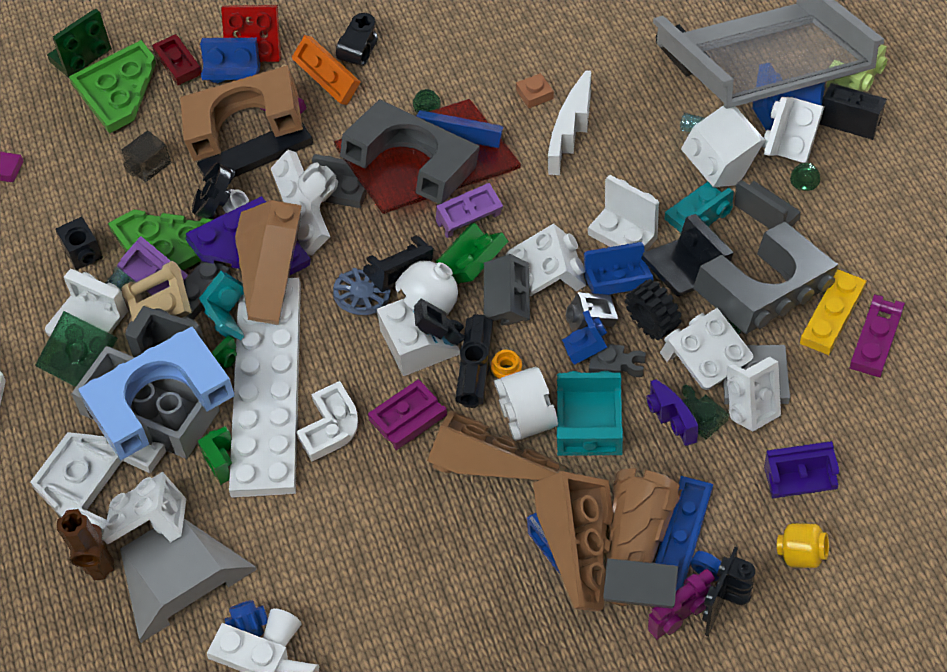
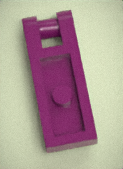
(876, 336)

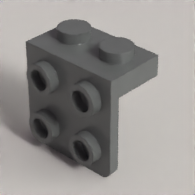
(154, 327)

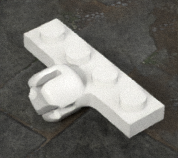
(309, 190)

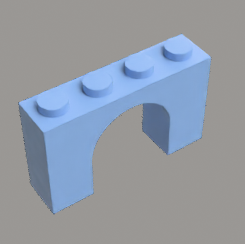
(178, 358)

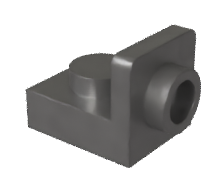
(598, 306)

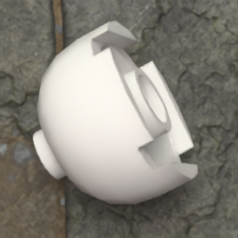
(431, 283)

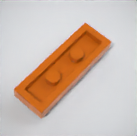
(326, 70)

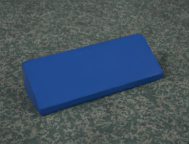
(471, 130)

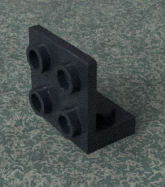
(680, 260)

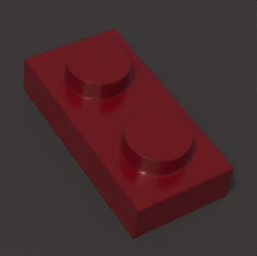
(177, 59)

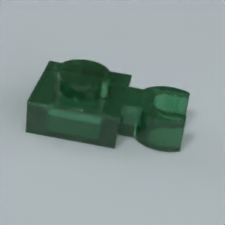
(705, 411)

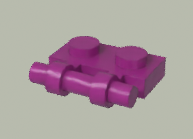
(688, 600)

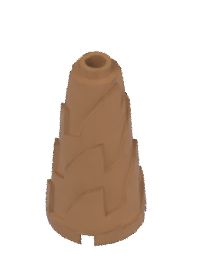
(640, 515)

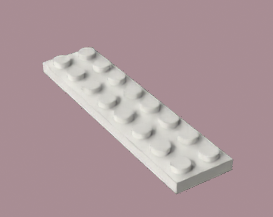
(266, 402)

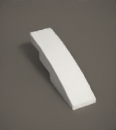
(571, 119)

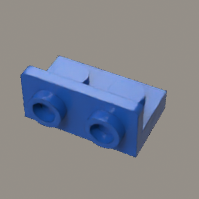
(229, 58)

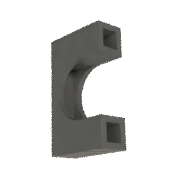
(389, 127)
(754, 303)

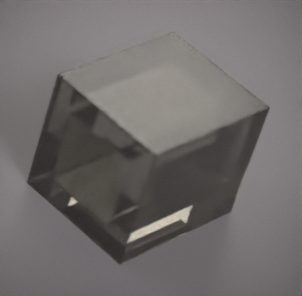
(145, 156)

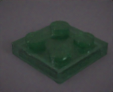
(73, 348)

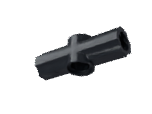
(474, 373)

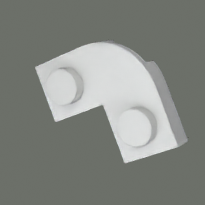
(337, 425)

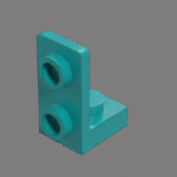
(218, 302)

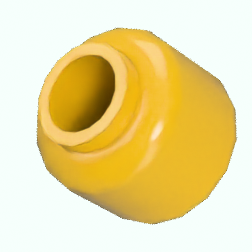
(803, 545)

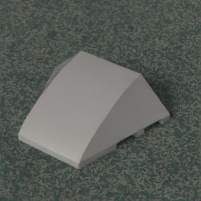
(175, 574)

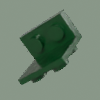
(80, 44)

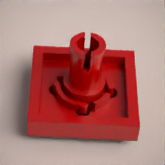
(261, 20)

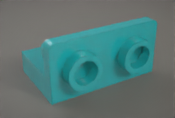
(705, 202)

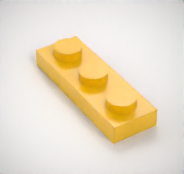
(833, 312)

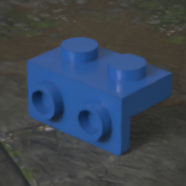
(616, 268)

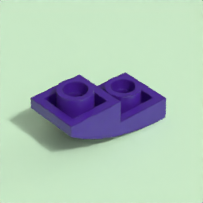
(673, 410)

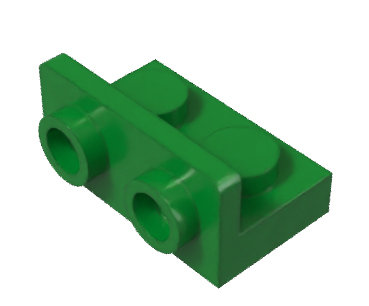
(470, 251)

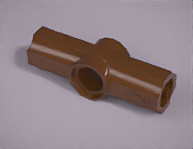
(85, 544)

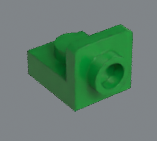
(213, 449)

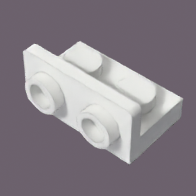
(754, 393)

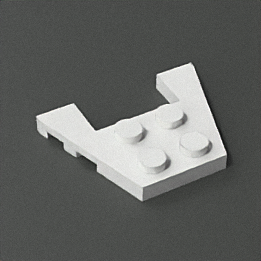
(82, 468)

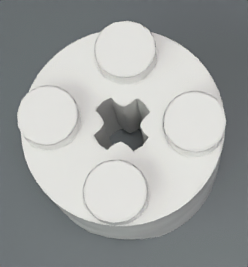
(526, 403)

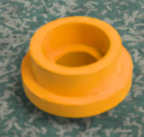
(503, 358)

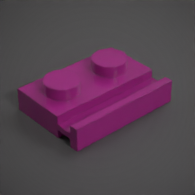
(407, 414)

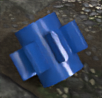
(247, 617)

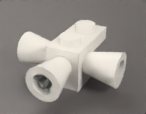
(257, 654)

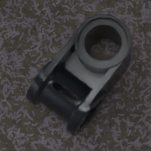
(358, 40)

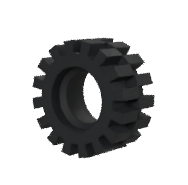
(653, 309)

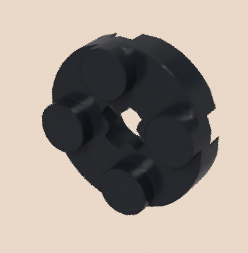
(213, 192)

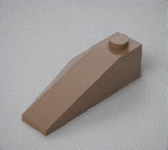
(265, 253)
(468, 449)
(575, 522)

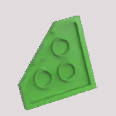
(116, 85)
(163, 232)

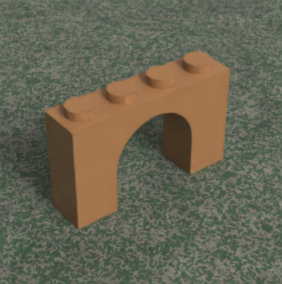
(209, 108)

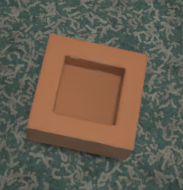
(534, 90)

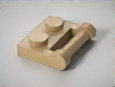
(172, 299)

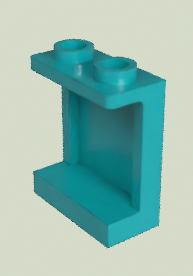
(589, 414)

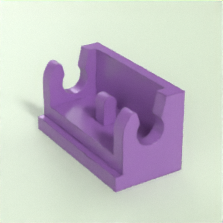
(468, 208)
(143, 261)

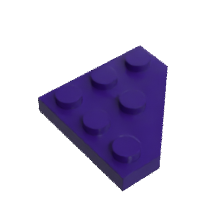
(217, 240)

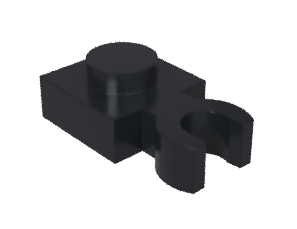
(434, 322)

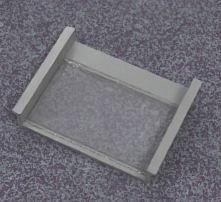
(774, 50)

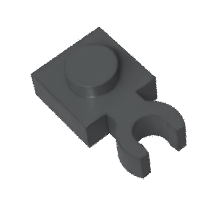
(615, 361)

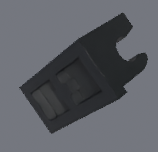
(852, 111)
(387, 271)

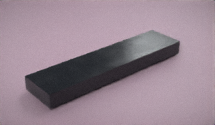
(258, 151)

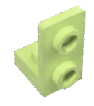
(863, 80)

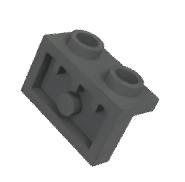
(349, 189)

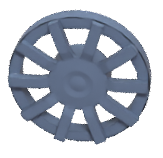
(360, 293)

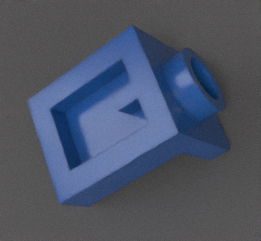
(586, 341)

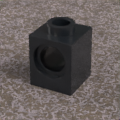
(79, 243)

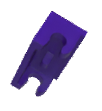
(801, 469)

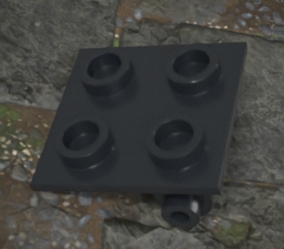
(733, 585)

